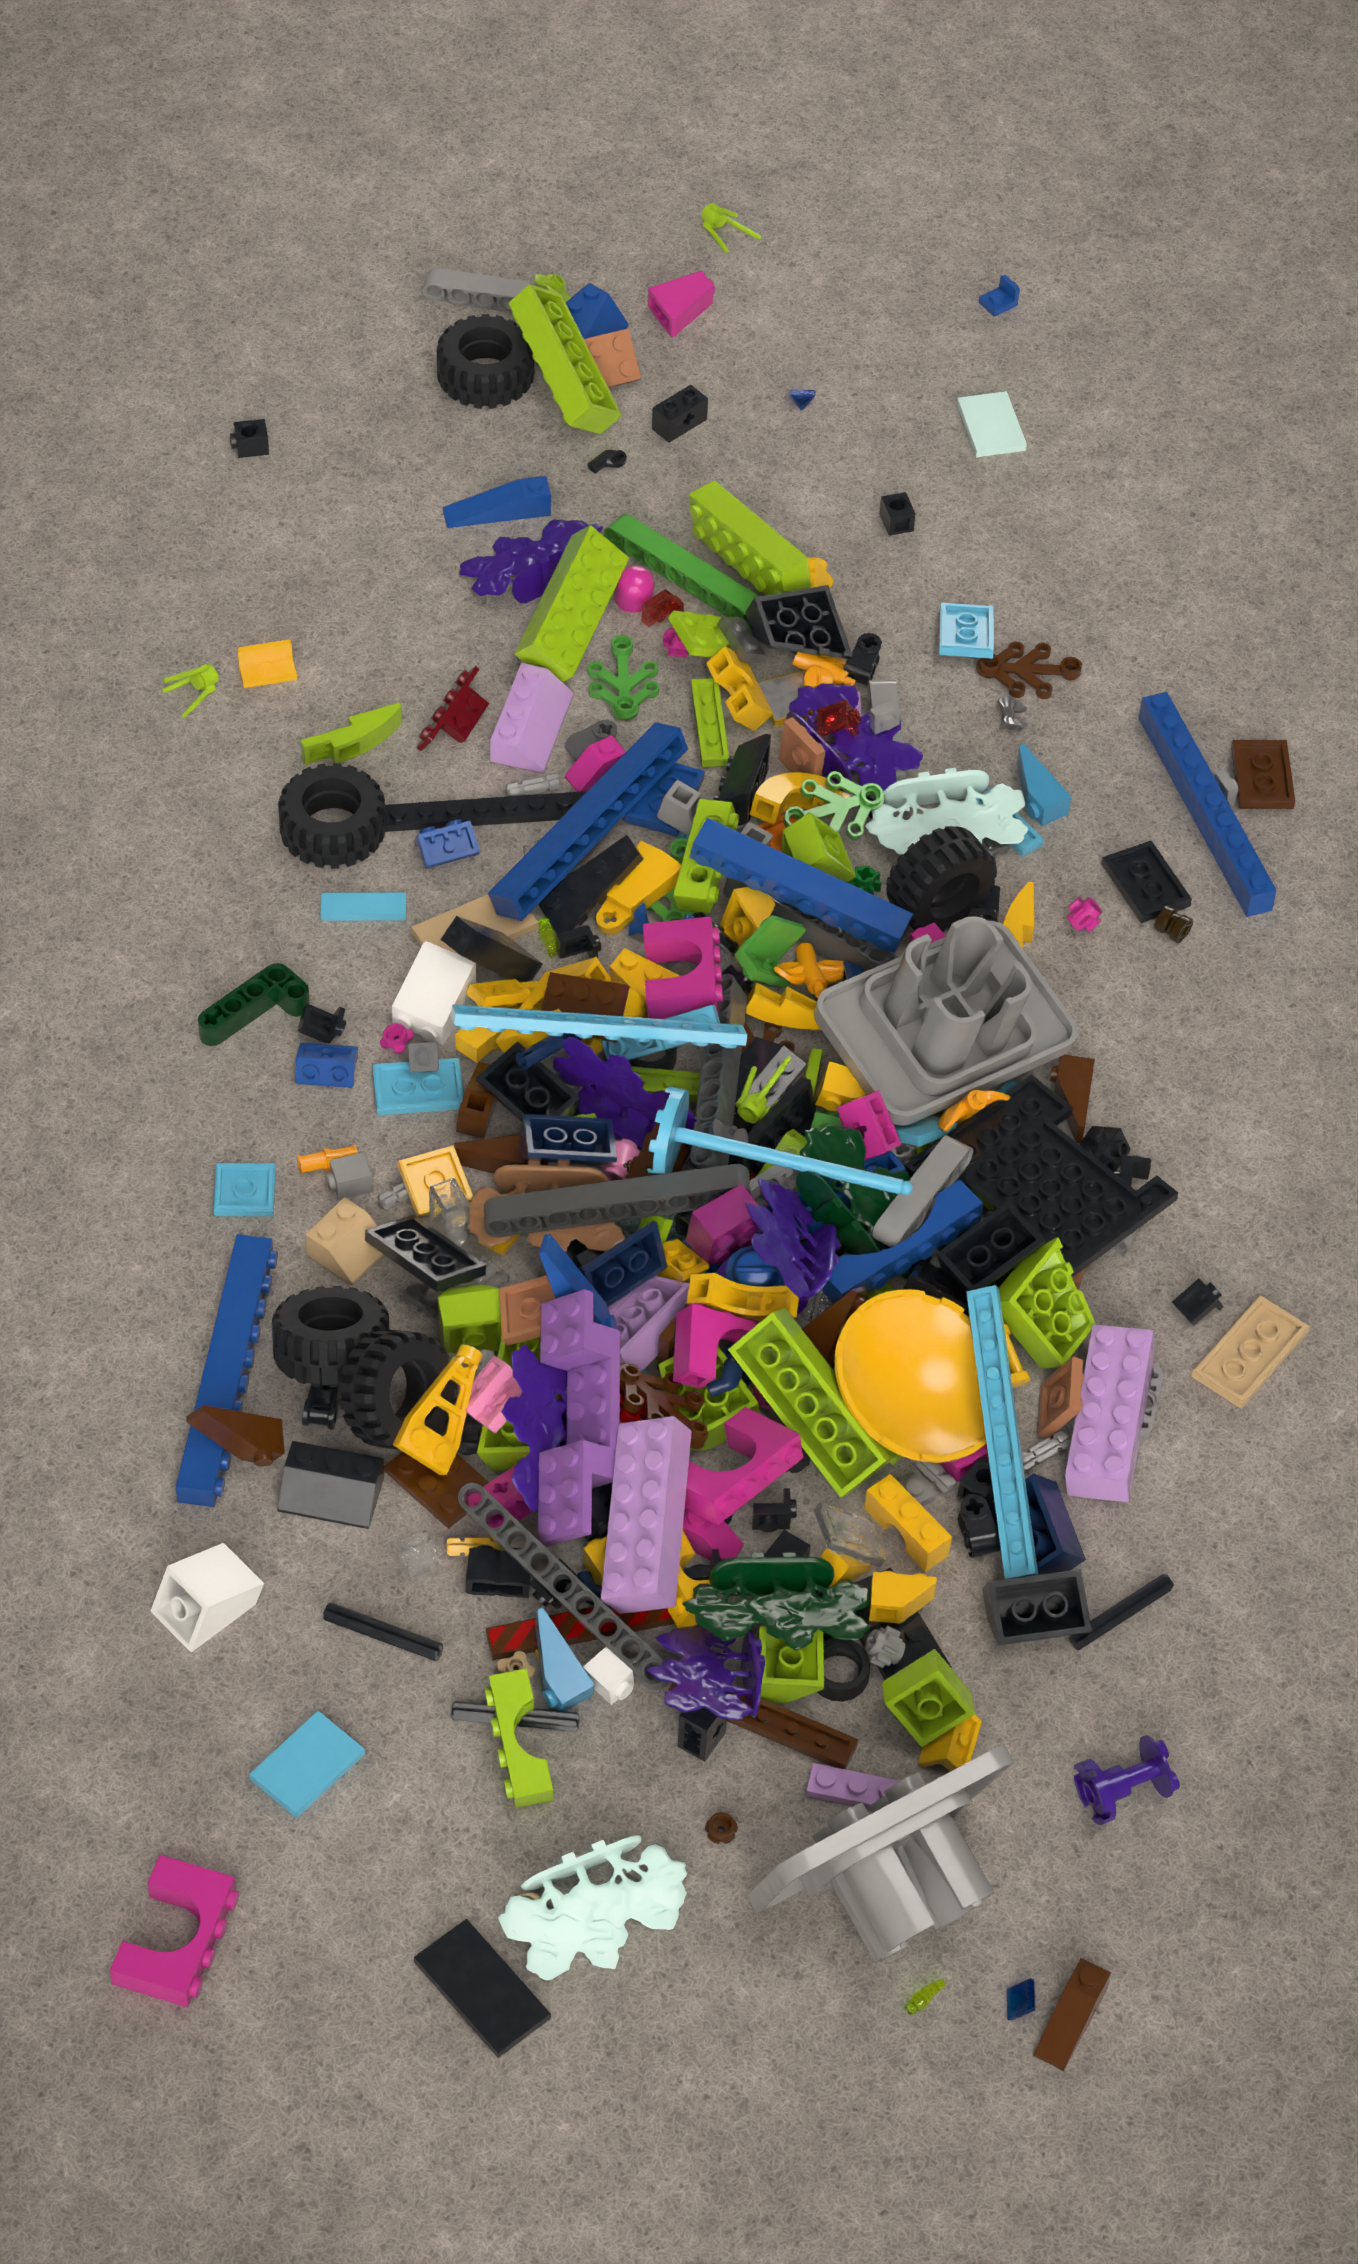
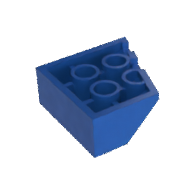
(595, 312)

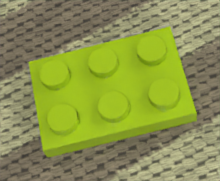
(699, 633)

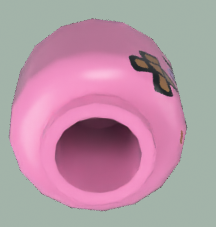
(619, 1170)

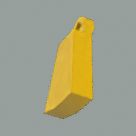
(645, 884)

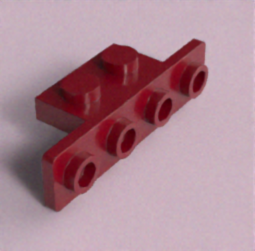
(459, 713)

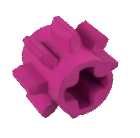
(673, 642)
(1084, 914)

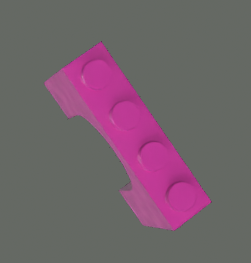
(683, 941)
(697, 1342)
(771, 1451)
(177, 1973)

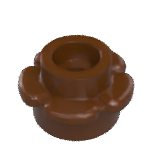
(721, 1820)

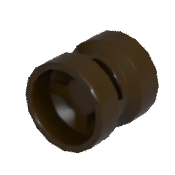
(1173, 924)

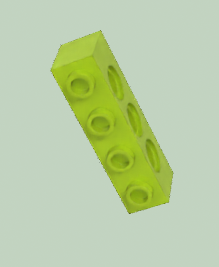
(688, 892)

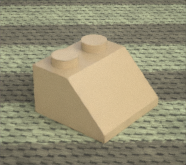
(340, 1242)

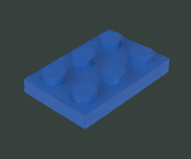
(646, 809)

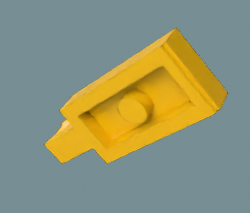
(500, 992)

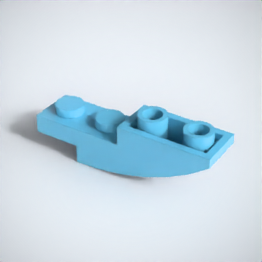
(633, 1049)

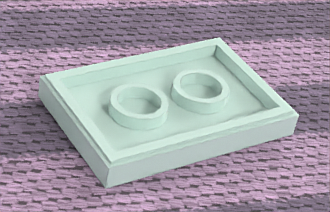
(991, 424)

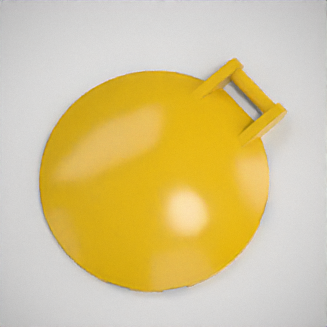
(913, 1375)

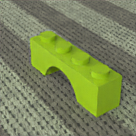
(528, 1775)

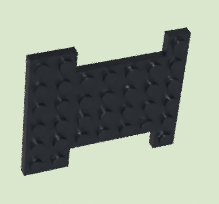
(1050, 1176)

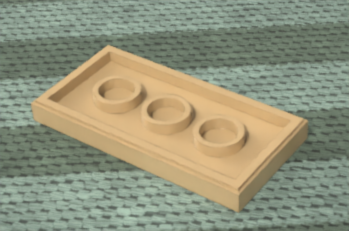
(477, 911)
(1250, 1351)

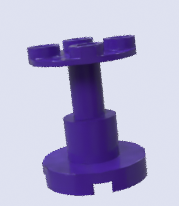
(1105, 1787)

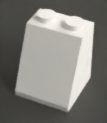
(430, 989)
(205, 1595)

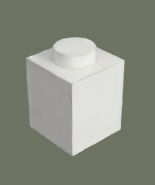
(610, 1675)

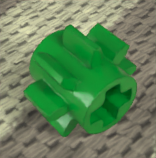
(866, 879)

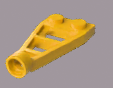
(423, 1443)

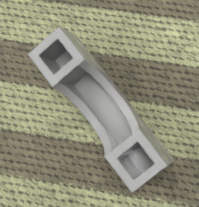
(680, 808)

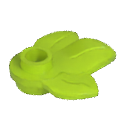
(553, 283)

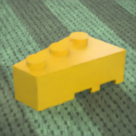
(635, 970)

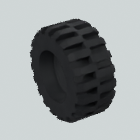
(478, 382)
(332, 841)
(942, 877)
(320, 1329)
(369, 1377)

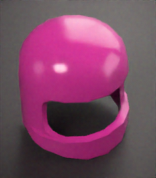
(634, 589)

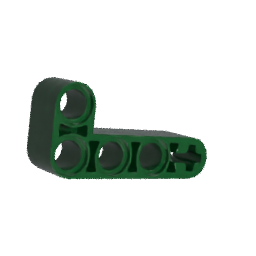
(250, 1000)

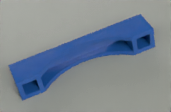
(952, 1214)

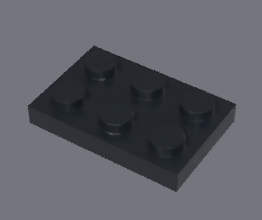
(1145, 880)

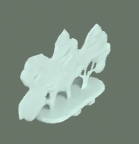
(989, 820)
(592, 1914)

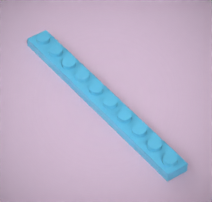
(609, 1026)
(1002, 1433)

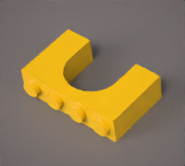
(588, 968)

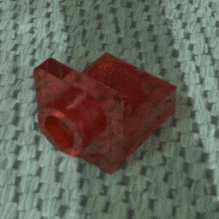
(659, 607)
(838, 717)

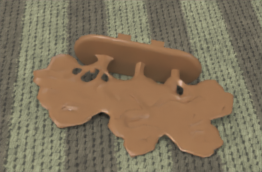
(538, 1177)

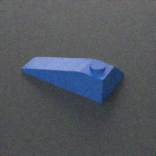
(506, 502)
(568, 1279)

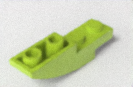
(363, 734)

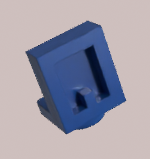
(1001, 298)

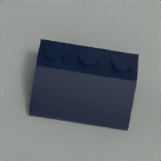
(567, 1139)
(627, 1264)
(1053, 1532)

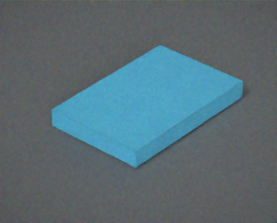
(966, 630)
(414, 1092)
(307, 1764)

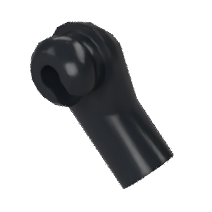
(608, 458)

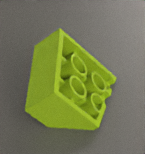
(1045, 1306)
(714, 1410)

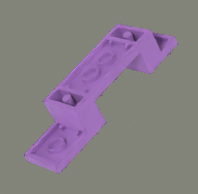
(593, 1410)

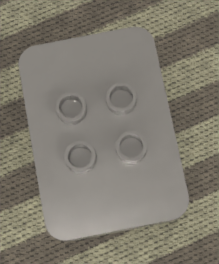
(945, 1020)
(899, 1864)

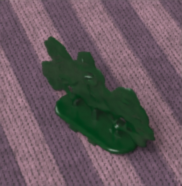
(867, 1204)
(781, 1599)

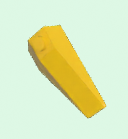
(837, 1087)

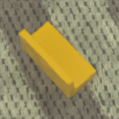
(266, 663)
(952, 1747)

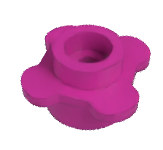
(396, 1031)

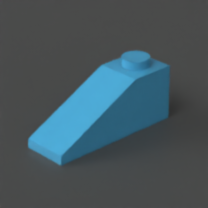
(1042, 793)
(562, 1675)

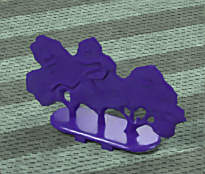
(526, 559)
(877, 751)
(615, 1091)
(781, 1241)
(536, 1417)
(704, 1679)

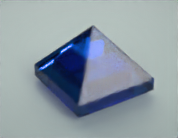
(802, 397)
(1021, 1999)

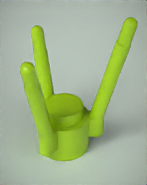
(715, 217)
(201, 678)
(753, 1106)

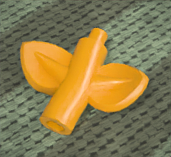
(822, 670)
(808, 971)
(968, 1107)

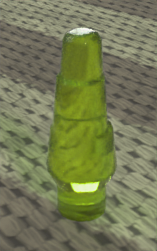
(547, 936)
(923, 1997)

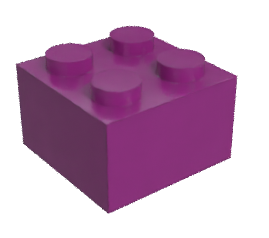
(722, 1226)

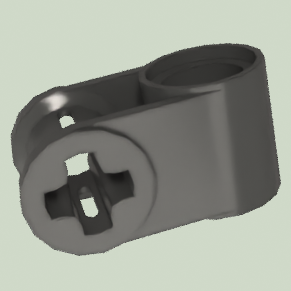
(581, 740)

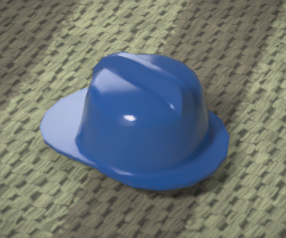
(748, 1269)

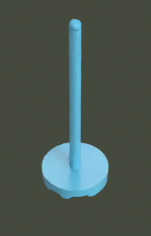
(673, 1133)

